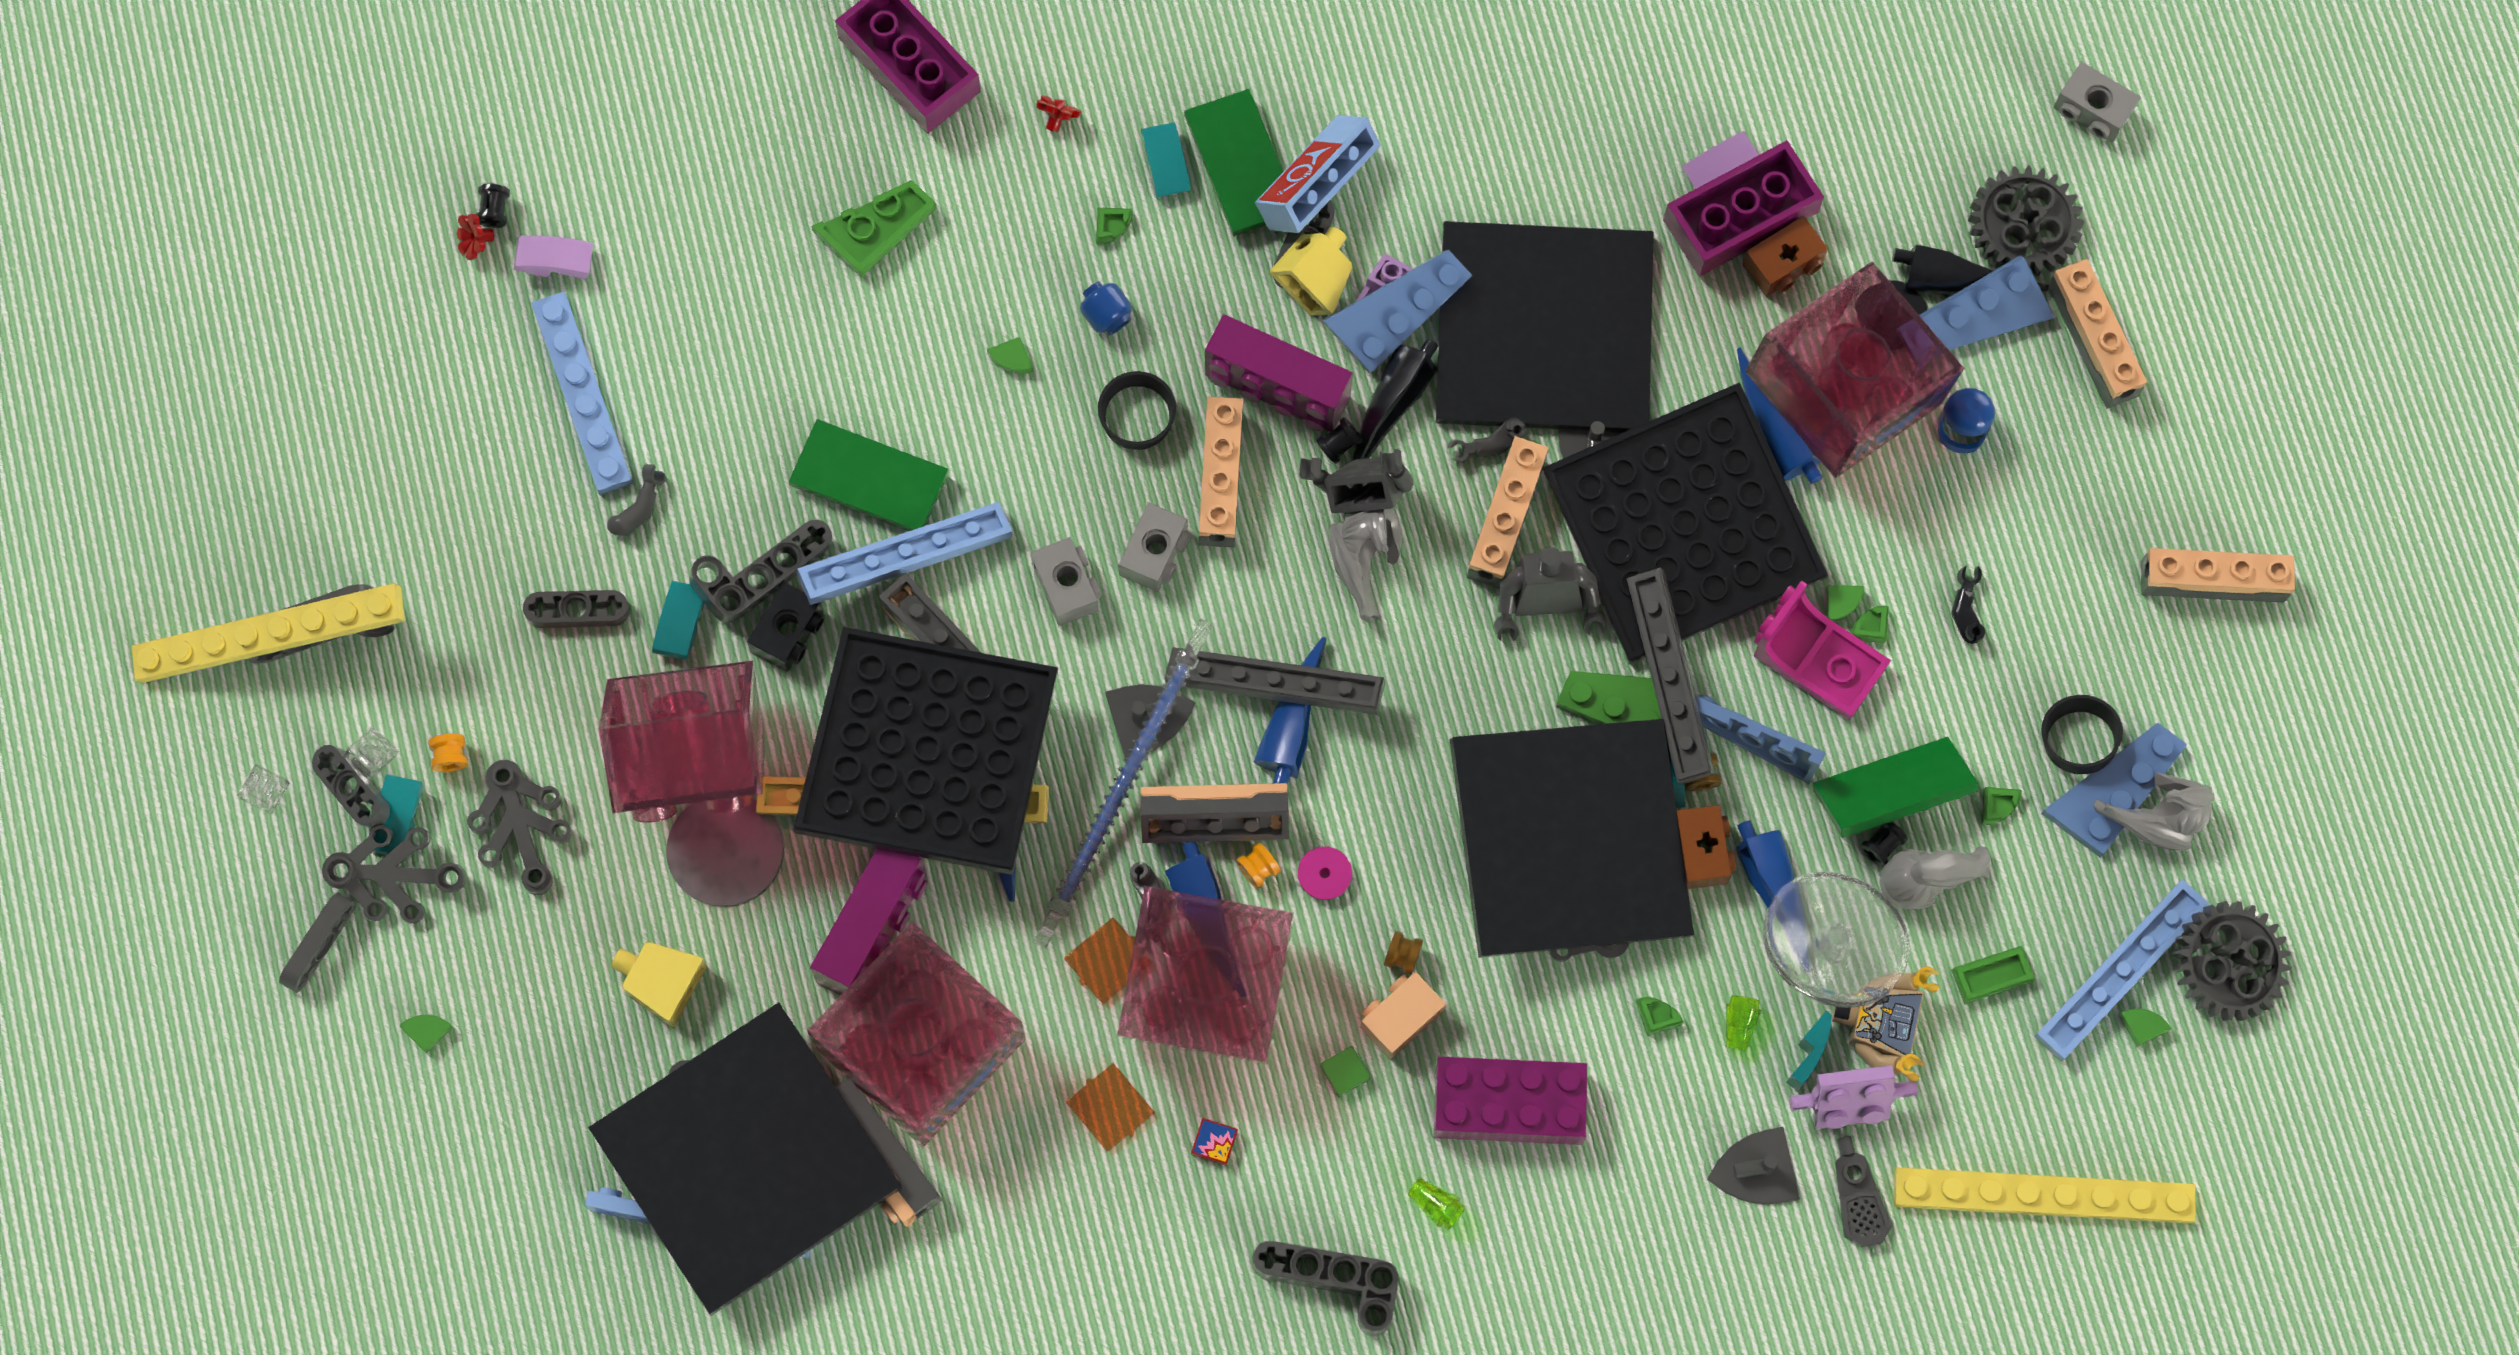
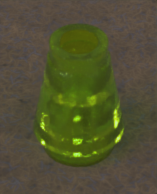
(1741, 1021)
(1438, 1204)

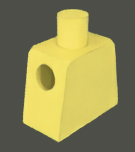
(1315, 271)
(660, 979)

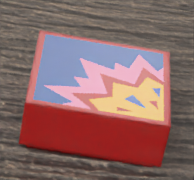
(1214, 1141)

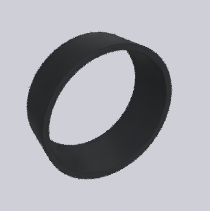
(1134, 379)
(2085, 704)

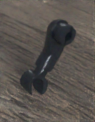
(1962, 610)

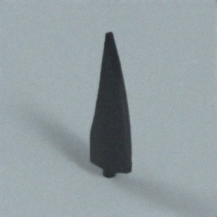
(1939, 270)
(1396, 392)

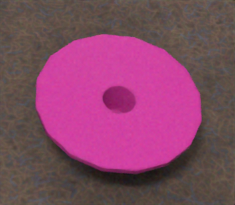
(1324, 873)

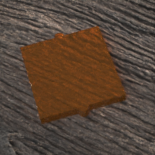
(1103, 960)
(1110, 1107)

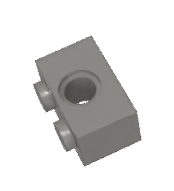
(2090, 85)
(1154, 526)
(1066, 602)

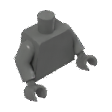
(1362, 482)
(1548, 585)

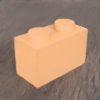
(1402, 1014)

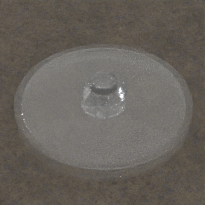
(1836, 939)

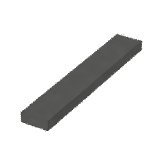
(1670, 676)
(1284, 682)

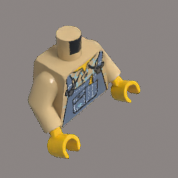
(1887, 1028)

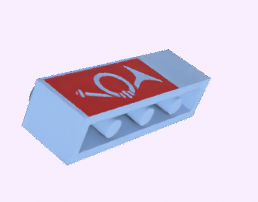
(1317, 174)

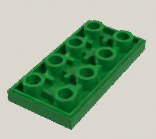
(1235, 156)
(868, 476)
(1895, 787)

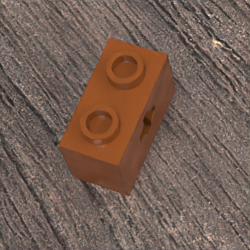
(1793, 241)
(1711, 826)

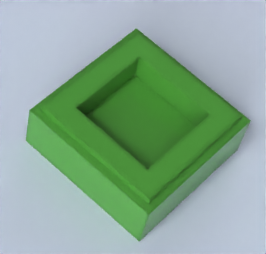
(1345, 1071)

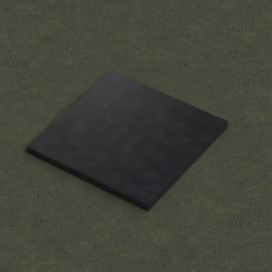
(1547, 327)
(1688, 498)
(926, 750)
(1571, 837)
(745, 1158)

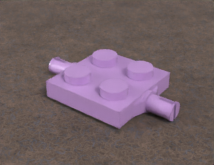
(1853, 1097)

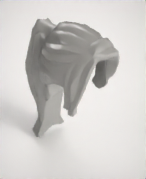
(1354, 546)
(2173, 820)
(1917, 877)

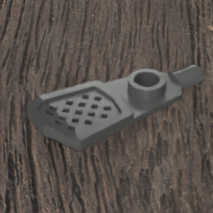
(1857, 1192)

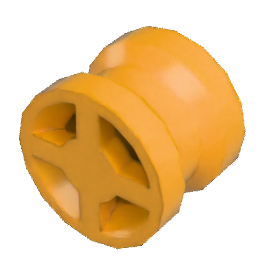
(448, 753)
(1258, 865)

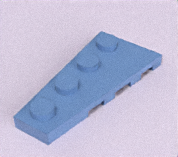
(1989, 307)
(1389, 315)
(1770, 745)
(2121, 784)

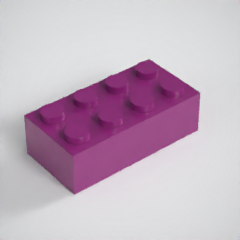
(909, 59)
(1742, 208)
(1277, 374)
(869, 918)
(1510, 1100)

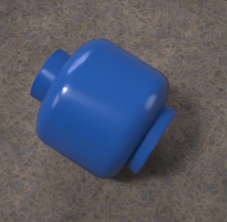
(1106, 308)

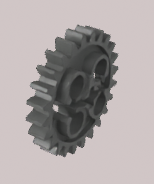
(2057, 217)
(2222, 991)

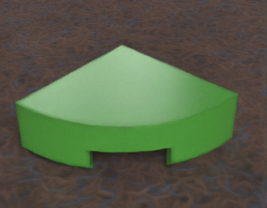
(1112, 224)
(1011, 356)
(1842, 600)
(1872, 625)
(1999, 804)
(1657, 1015)
(2143, 1025)
(426, 1030)

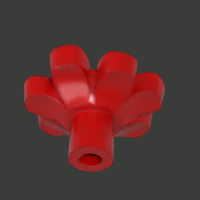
(1056, 111)
(472, 235)

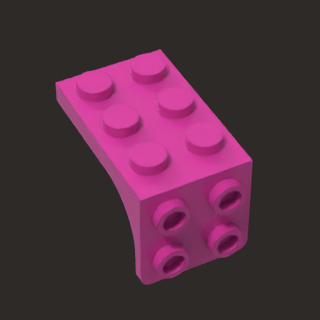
(1818, 653)

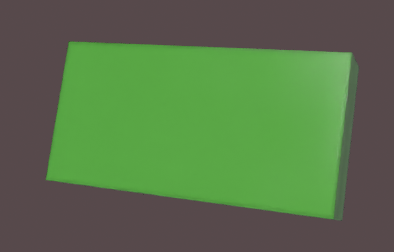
(1993, 975)

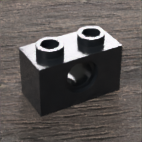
(786, 606)

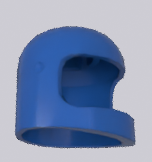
(1969, 414)

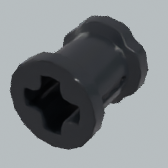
(493, 205)
(1339, 440)
(1883, 843)

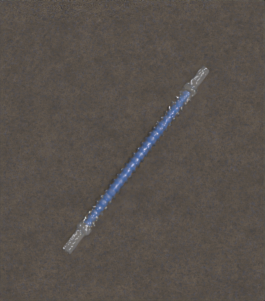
(1060, 905)

